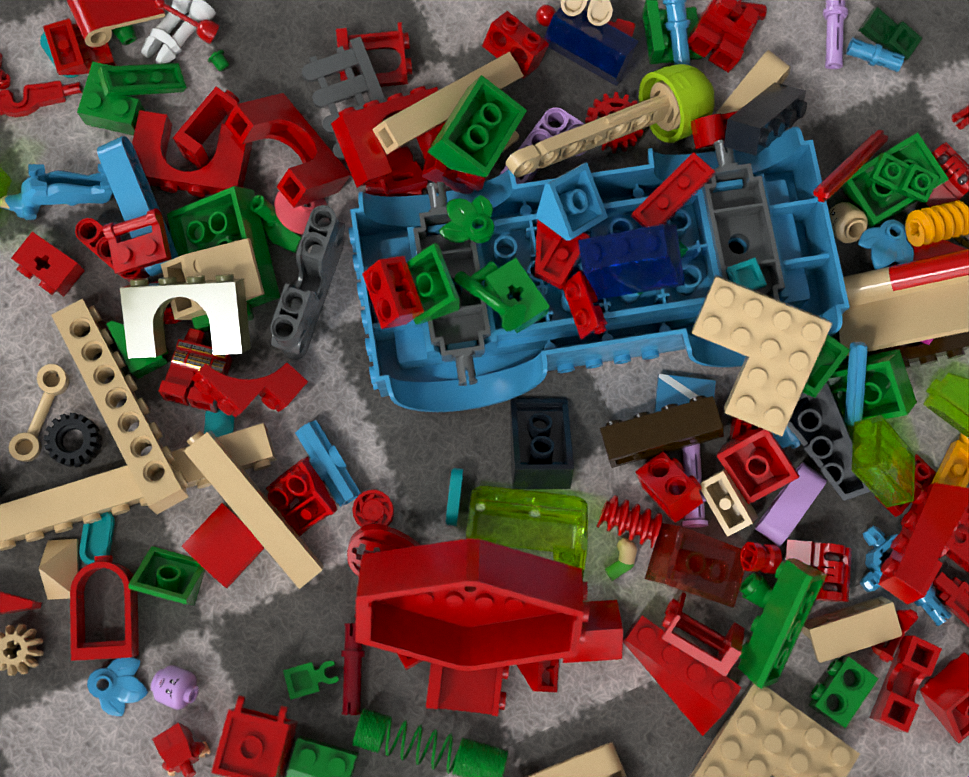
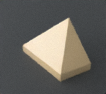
(59, 567)

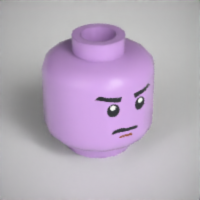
(174, 687)

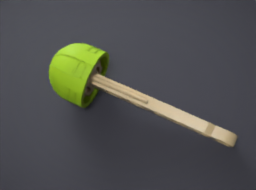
(666, 104)

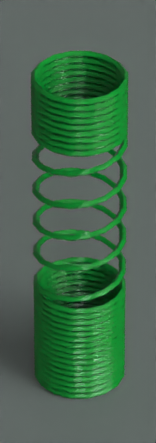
(471, 759)

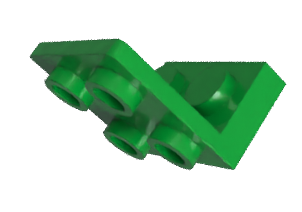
(656, 34)

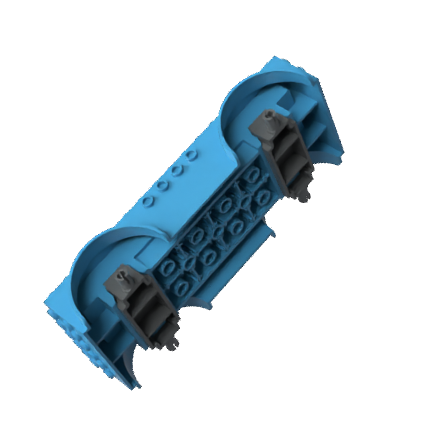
(474, 363)

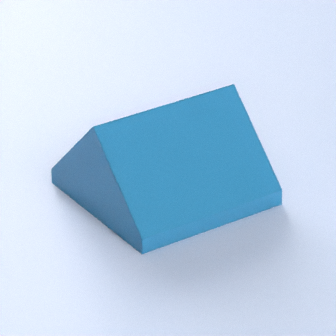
(571, 203)

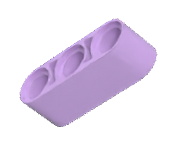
(791, 505)

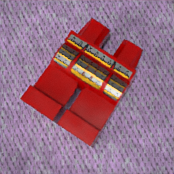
(185, 362)

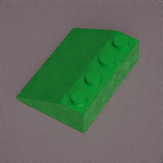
(223, 220)

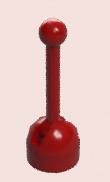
(205, 29)

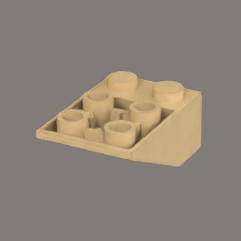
(228, 258)

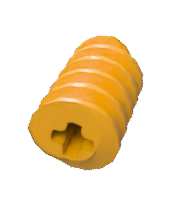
(937, 223)

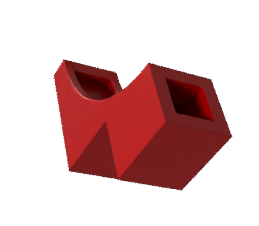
(236, 394)

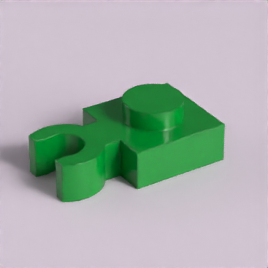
(305, 679)

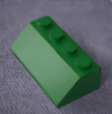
(781, 622)

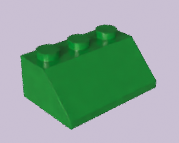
(477, 129)

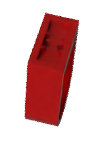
(105, 649)

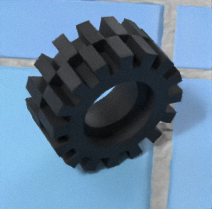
(57, 433)

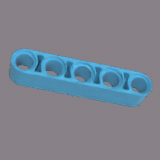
(130, 188)

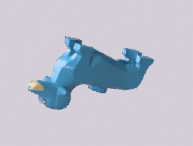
(56, 188)

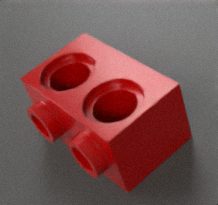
(513, 36)
(392, 292)
(670, 486)

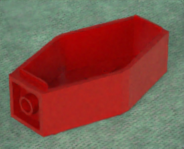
(470, 605)

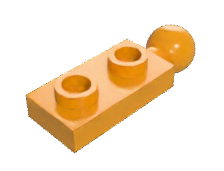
(955, 465)

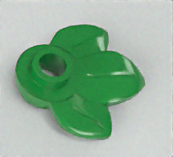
(466, 217)

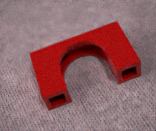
(279, 120)
(359, 143)
(222, 172)

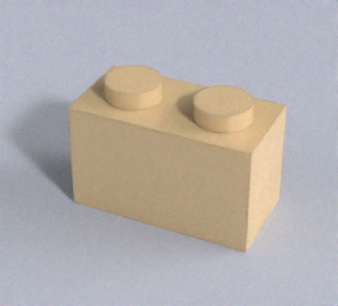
(727, 503)

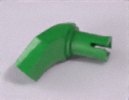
(274, 228)

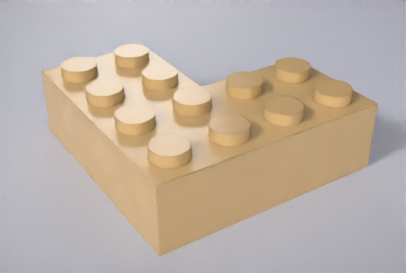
(778, 349)
(774, 739)

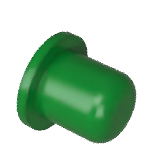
(219, 60)

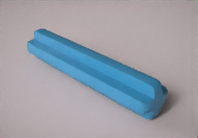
(855, 382)

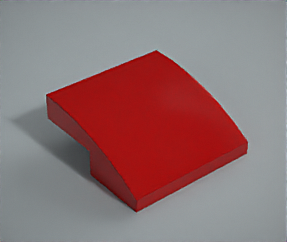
(71, 52)
(223, 545)

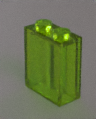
(883, 461)

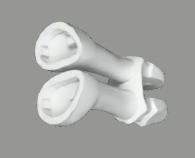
(198, 10)

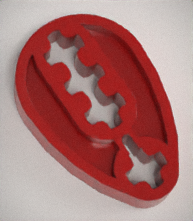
(375, 536)

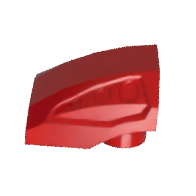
(301, 496)

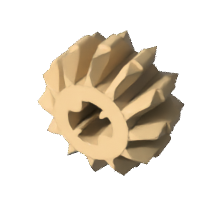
(25, 656)

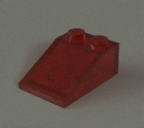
(696, 565)

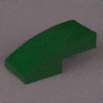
(892, 36)

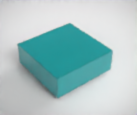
(747, 274)

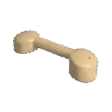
(27, 446)

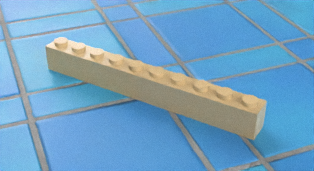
(116, 491)

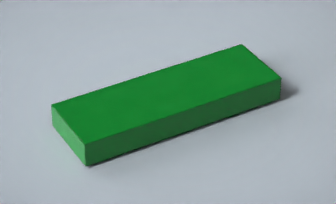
(141, 79)

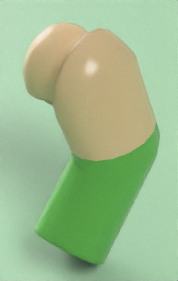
(626, 559)

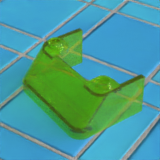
(531, 522)

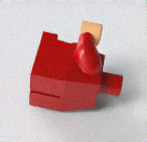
(179, 750)

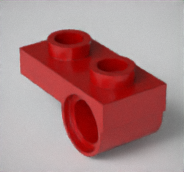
(709, 129)

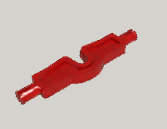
(35, 97)

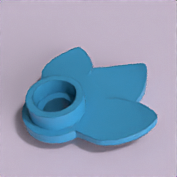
(885, 247)
(122, 685)

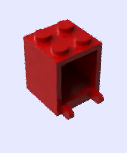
(254, 743)

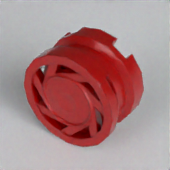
(373, 508)

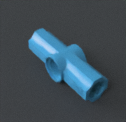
(328, 463)

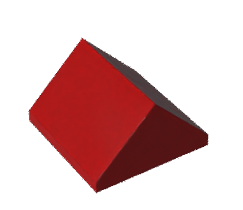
(602, 635)

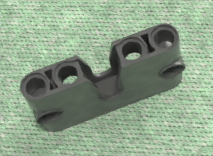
(295, 326)

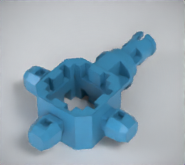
(870, 580)

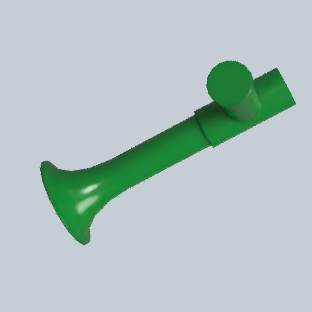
(511, 315)

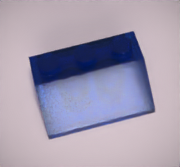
(593, 47)
(632, 261)

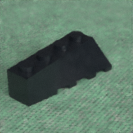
(765, 118)
(827, 439)

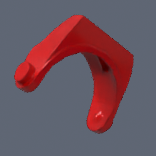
(906, 620)

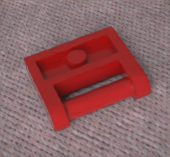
(139, 251)

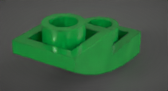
(903, 178)

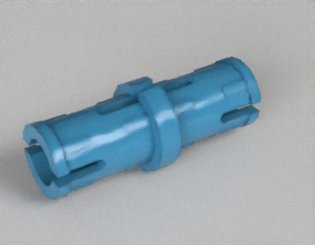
(875, 54)

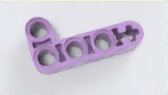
(544, 131)

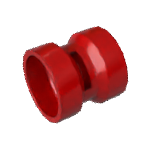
(760, 557)

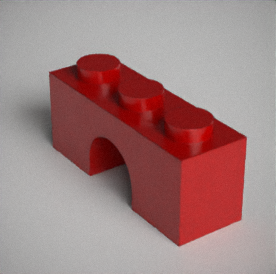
(896, 699)

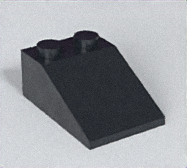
(540, 444)

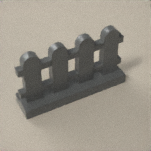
(352, 87)

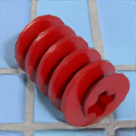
(630, 520)

